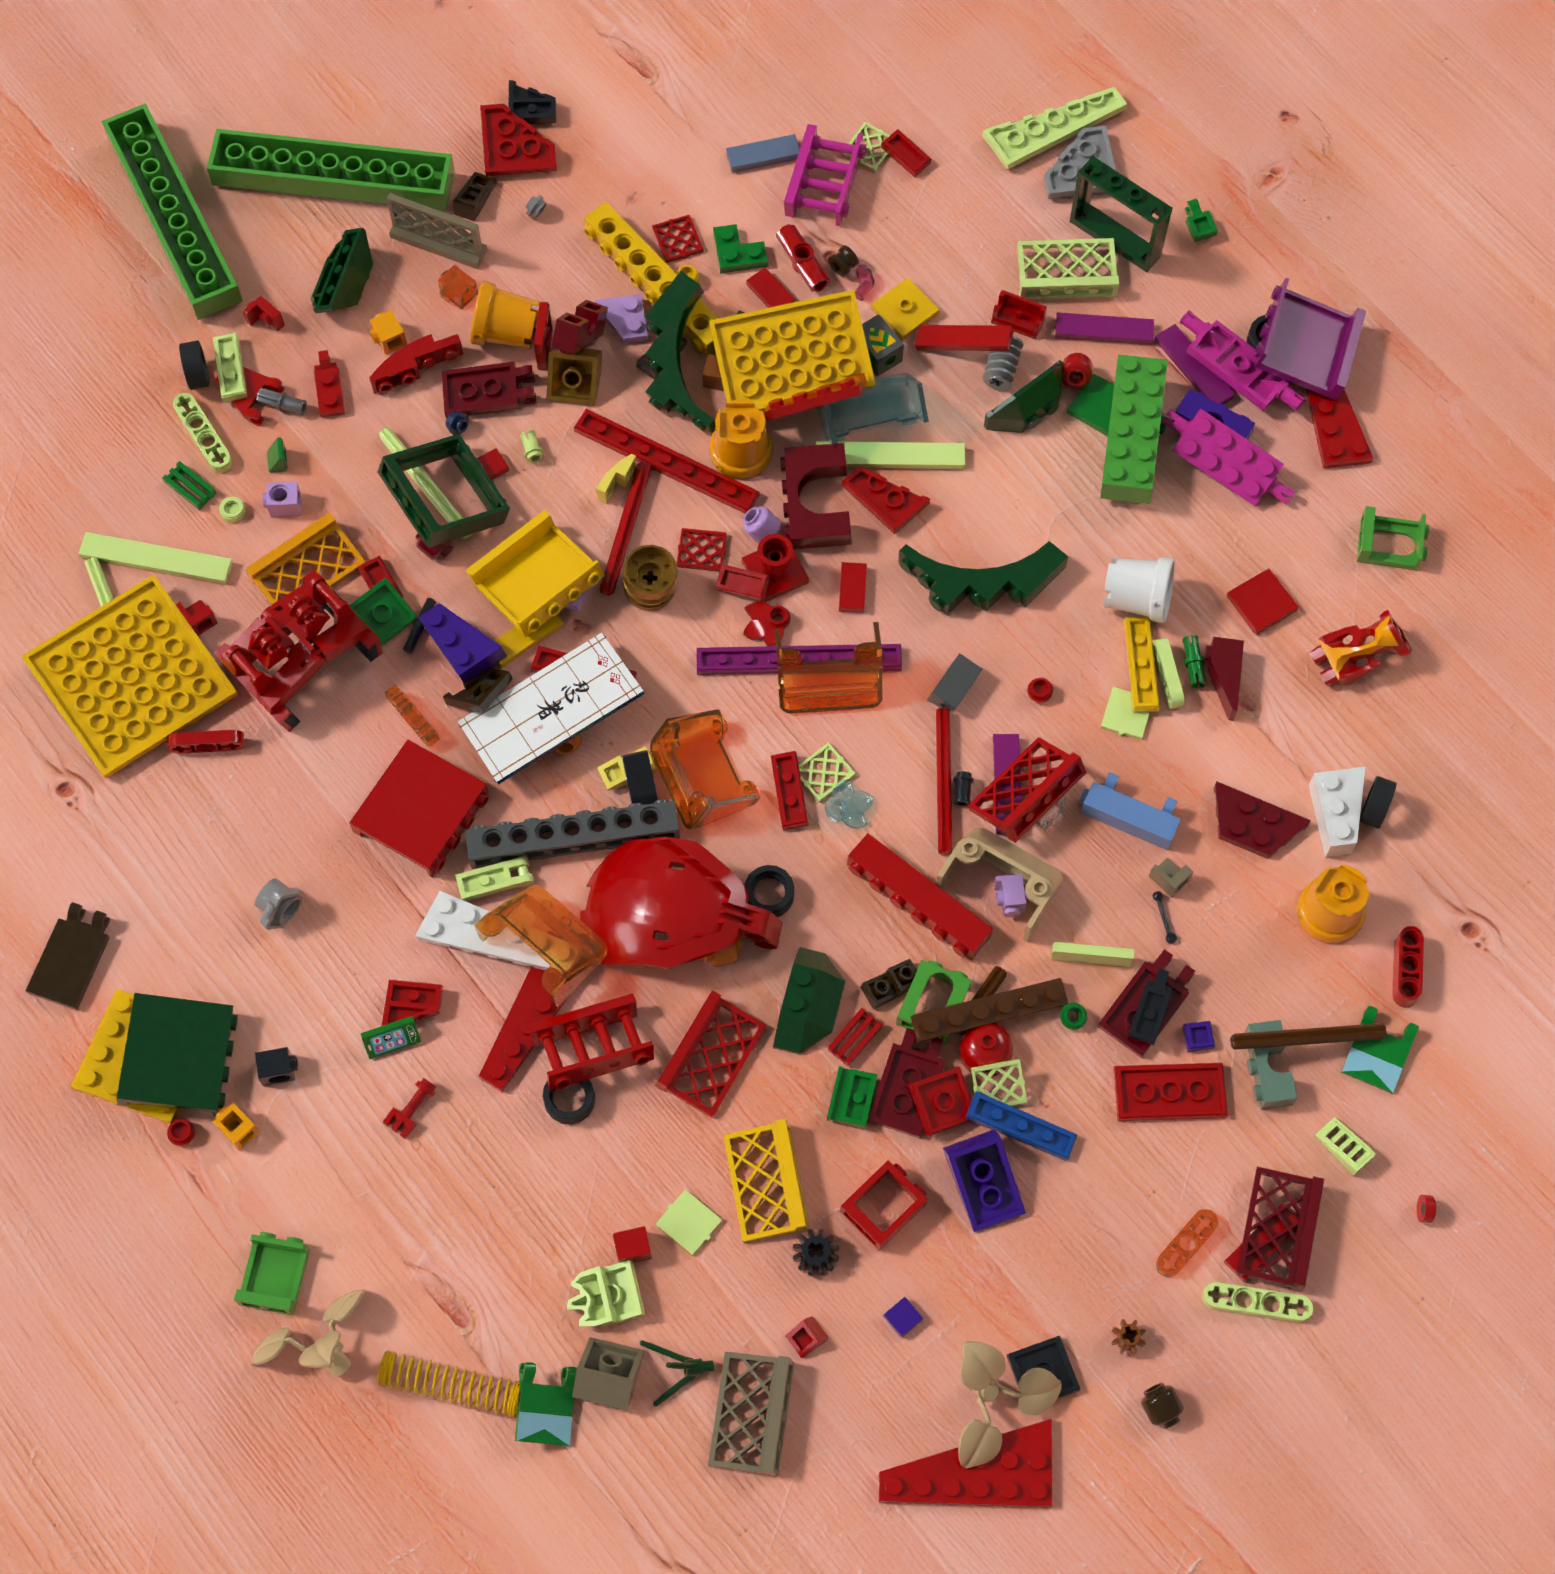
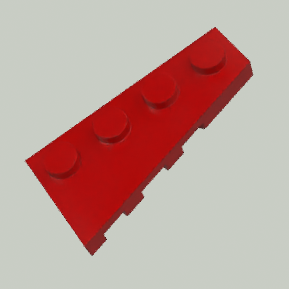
(820, 396)

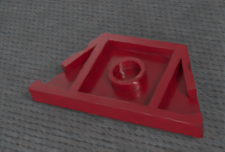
(1254, 822)

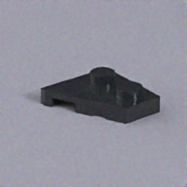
(531, 104)

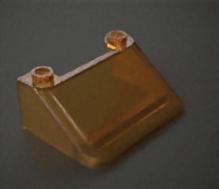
(551, 933)

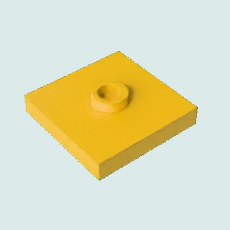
(905, 308)

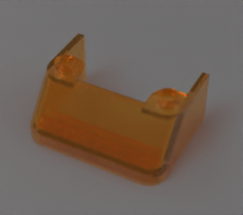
(830, 683)

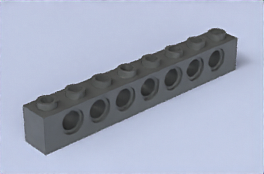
(562, 844)

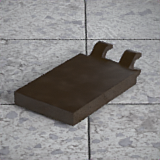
(70, 958)

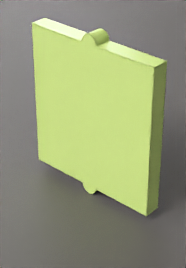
(1120, 716)
(688, 1222)

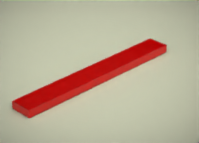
(667, 461)

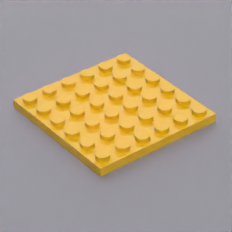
(129, 676)

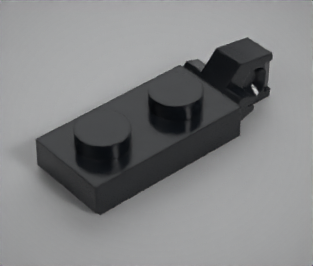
(1151, 1009)

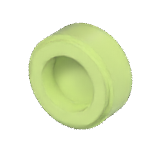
(232, 509)

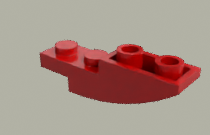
(406, 362)

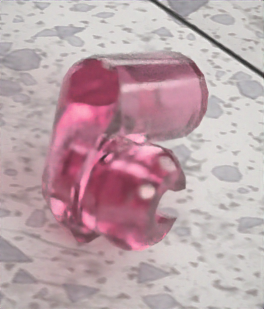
(865, 280)

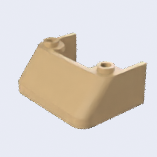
(1040, 878)

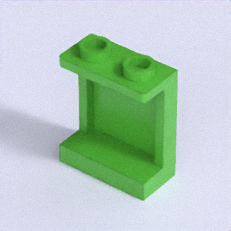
(273, 1274)

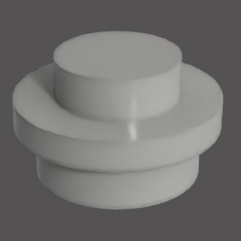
(535, 206)

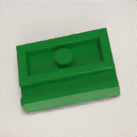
(852, 1097)

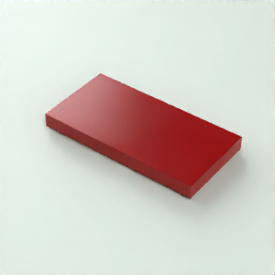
(1170, 1092)

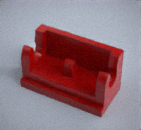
(1020, 313)

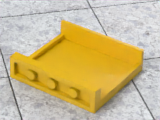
(534, 574)

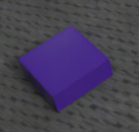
(1198, 1036)
(903, 1317)

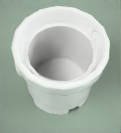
(1140, 586)

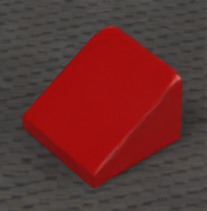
(806, 1336)

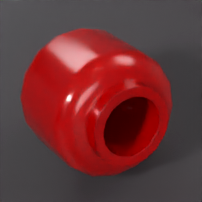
(1077, 370)

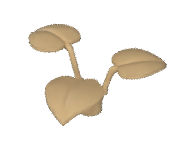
(324, 1352)
(978, 1369)

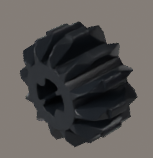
(815, 1243)

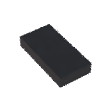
(639, 777)

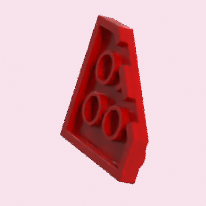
(513, 144)

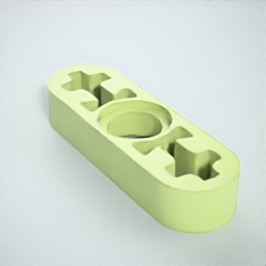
(1168, 673)

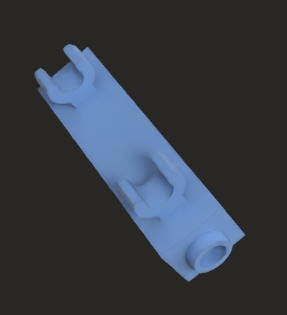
(1130, 814)

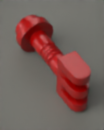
(403, 1118)

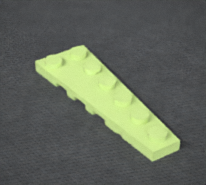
(1035, 134)

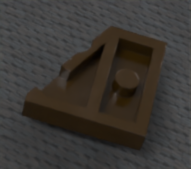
(480, 691)

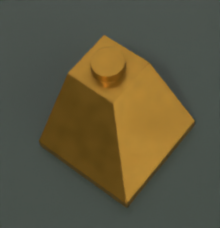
(574, 376)

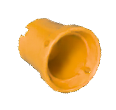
(503, 317)
(740, 440)
(1334, 904)

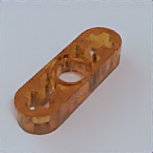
(412, 716)
(1205, 1233)

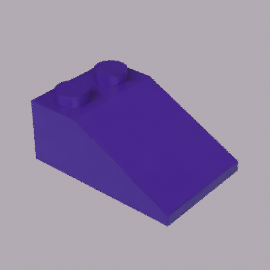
(984, 1180)

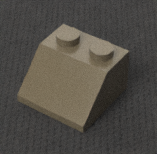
(607, 1373)

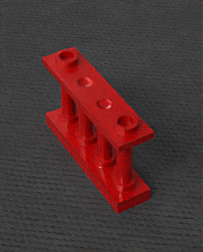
(583, 1020)

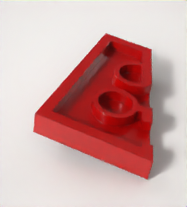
(886, 501)

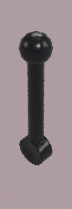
(1170, 937)

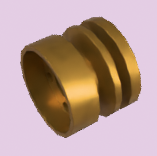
(654, 565)

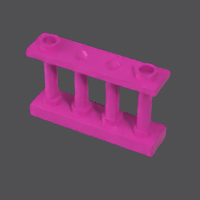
(807, 161)

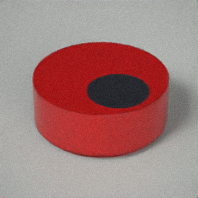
(1426, 1208)

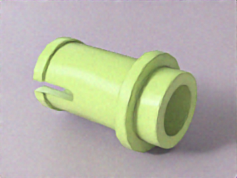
(533, 452)

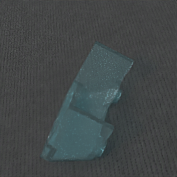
(893, 398)

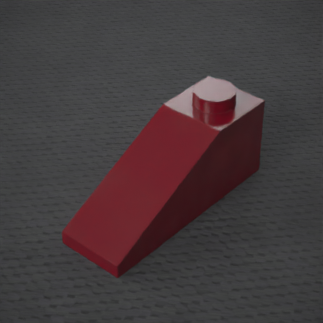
(1224, 669)

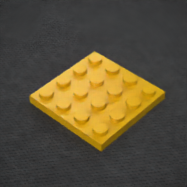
(103, 1062)

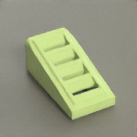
(1345, 1159)

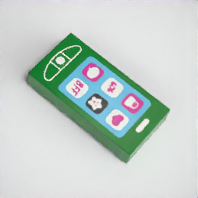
(390, 1037)

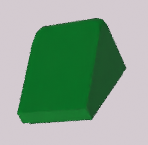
(277, 456)

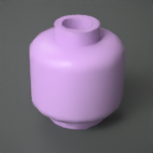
(760, 523)

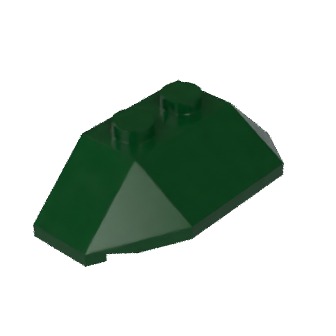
(344, 273)
(1028, 404)
(809, 1002)

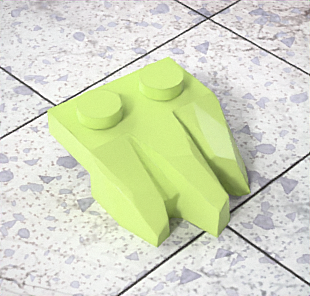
(607, 1295)

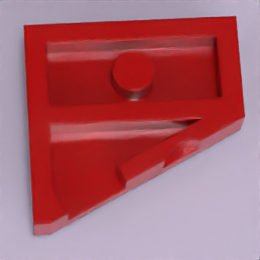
(411, 999)

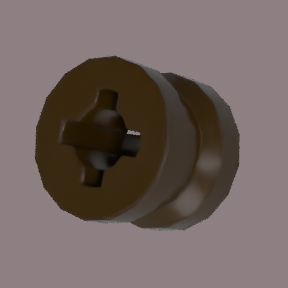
(843, 260)

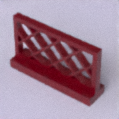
(1304, 1234)

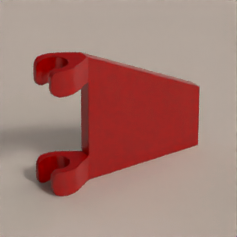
(254, 383)

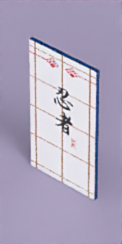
(551, 708)

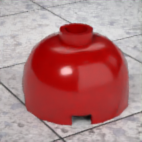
(985, 1046)

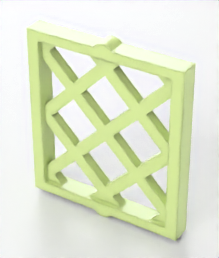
(879, 133)
(840, 760)
(996, 1066)

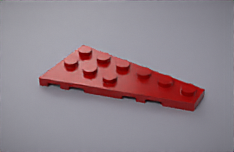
(1014, 1478)

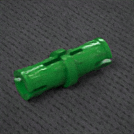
(1194, 661)

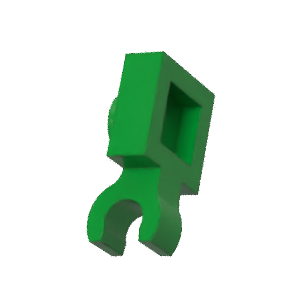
(1199, 224)

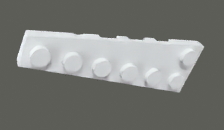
(452, 924)

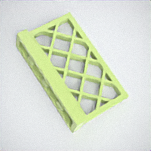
(1068, 284)

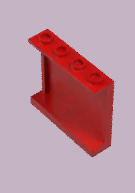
(420, 807)

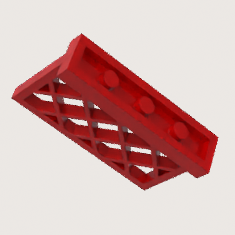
(1040, 797)
(688, 1048)

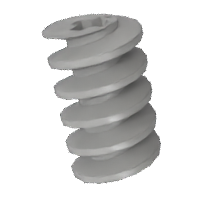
(1002, 366)

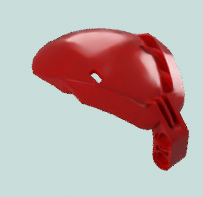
(697, 907)

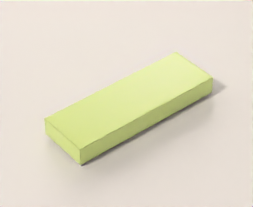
(230, 367)
(1092, 954)

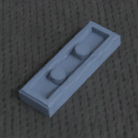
(762, 153)

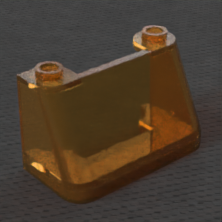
(699, 770)

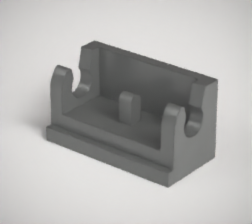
(955, 683)

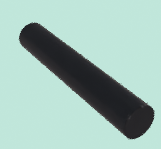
(418, 627)

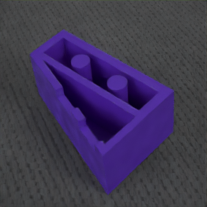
(461, 643)

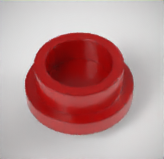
(1040, 690)
(181, 1132)

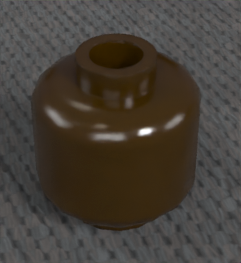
(1162, 1405)

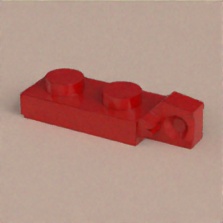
(328, 386)

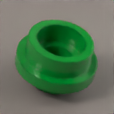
(1081, 1016)

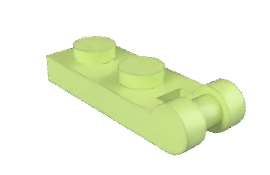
(494, 879)

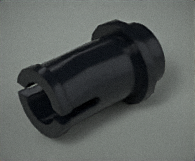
(963, 788)

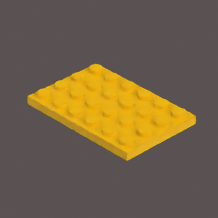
(791, 348)

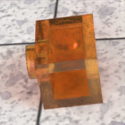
(457, 287)

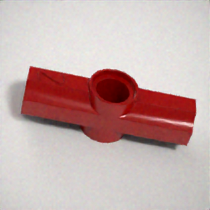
(808, 268)

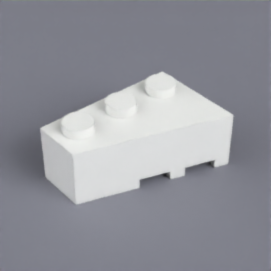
(1337, 808)

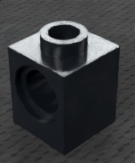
(276, 1066)

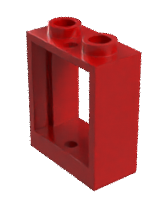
(864, 1224)

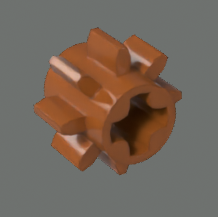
(1125, 1344)

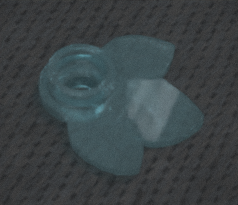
(852, 804)

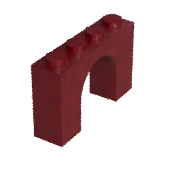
(801, 467)

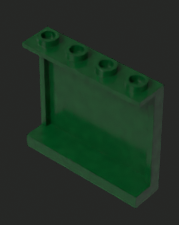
(176, 1053)

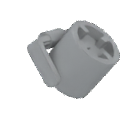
(277, 903)

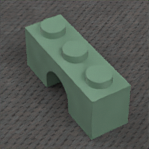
(1270, 1087)

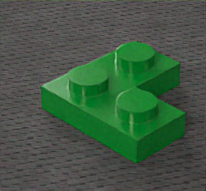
(736, 256)

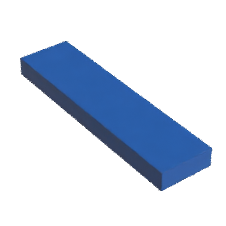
(1021, 1126)

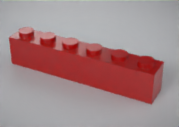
(919, 897)

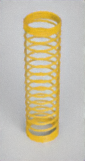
(386, 1369)

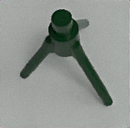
(690, 1366)

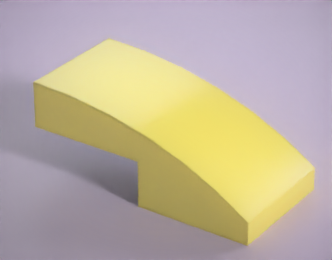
(618, 474)
(613, 771)

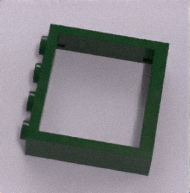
(1132, 196)
(431, 533)

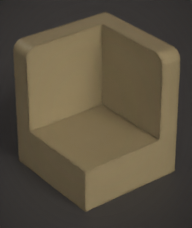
(1170, 877)

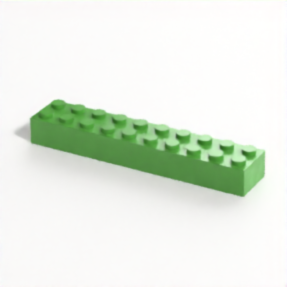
(329, 168)
(172, 211)

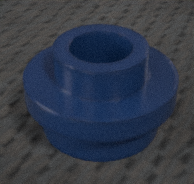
(457, 422)

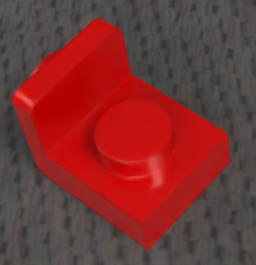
(264, 311)

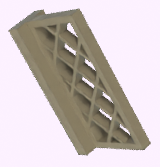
(440, 240)
(775, 1417)

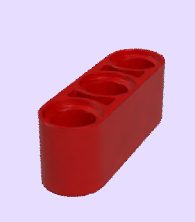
(1413, 955)

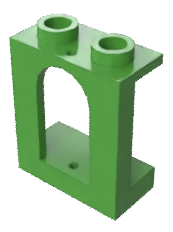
(1415, 530)
(959, 980)

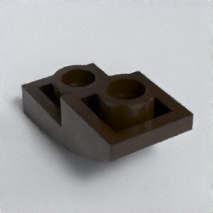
(890, 984)

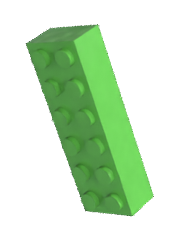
(1134, 429)

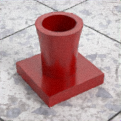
(780, 562)

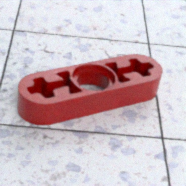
(206, 741)

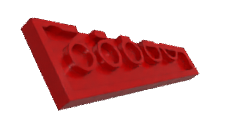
(1337, 431)
(514, 1038)

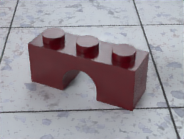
(581, 329)

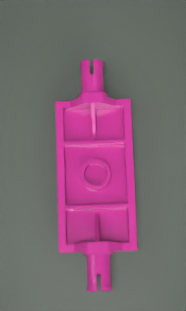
(1234, 363)
(1228, 457)

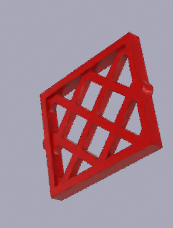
(683, 254)
(702, 533)

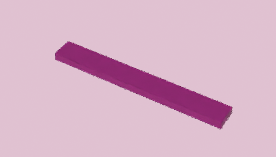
(763, 659)

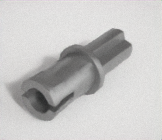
(282, 401)

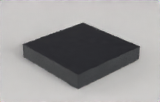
(1047, 1355)

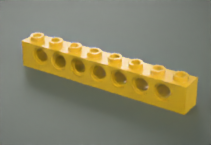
(605, 220)

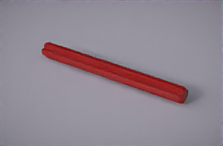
(625, 528)
(944, 791)

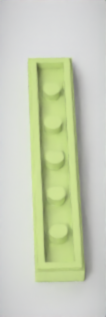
(903, 455)
(156, 558)

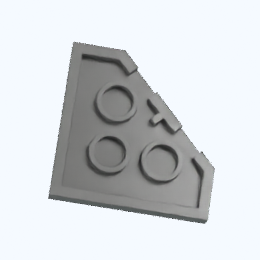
(1062, 177)

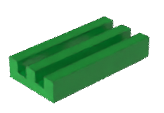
(175, 473)

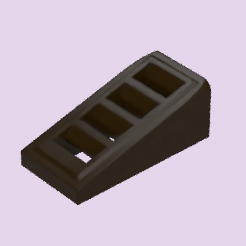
(471, 209)

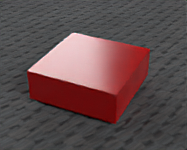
(493, 464)

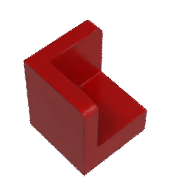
(198, 616)
(632, 1245)

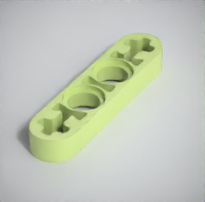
(202, 432)
(1257, 1302)

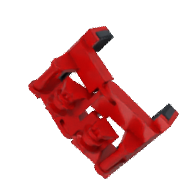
(268, 641)

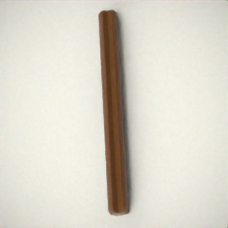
(1308, 1036)

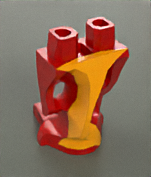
(1343, 657)

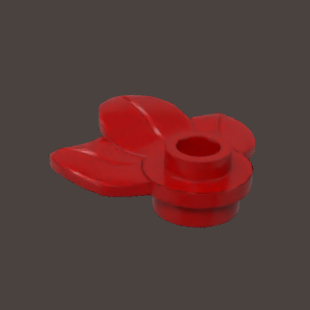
(762, 621)

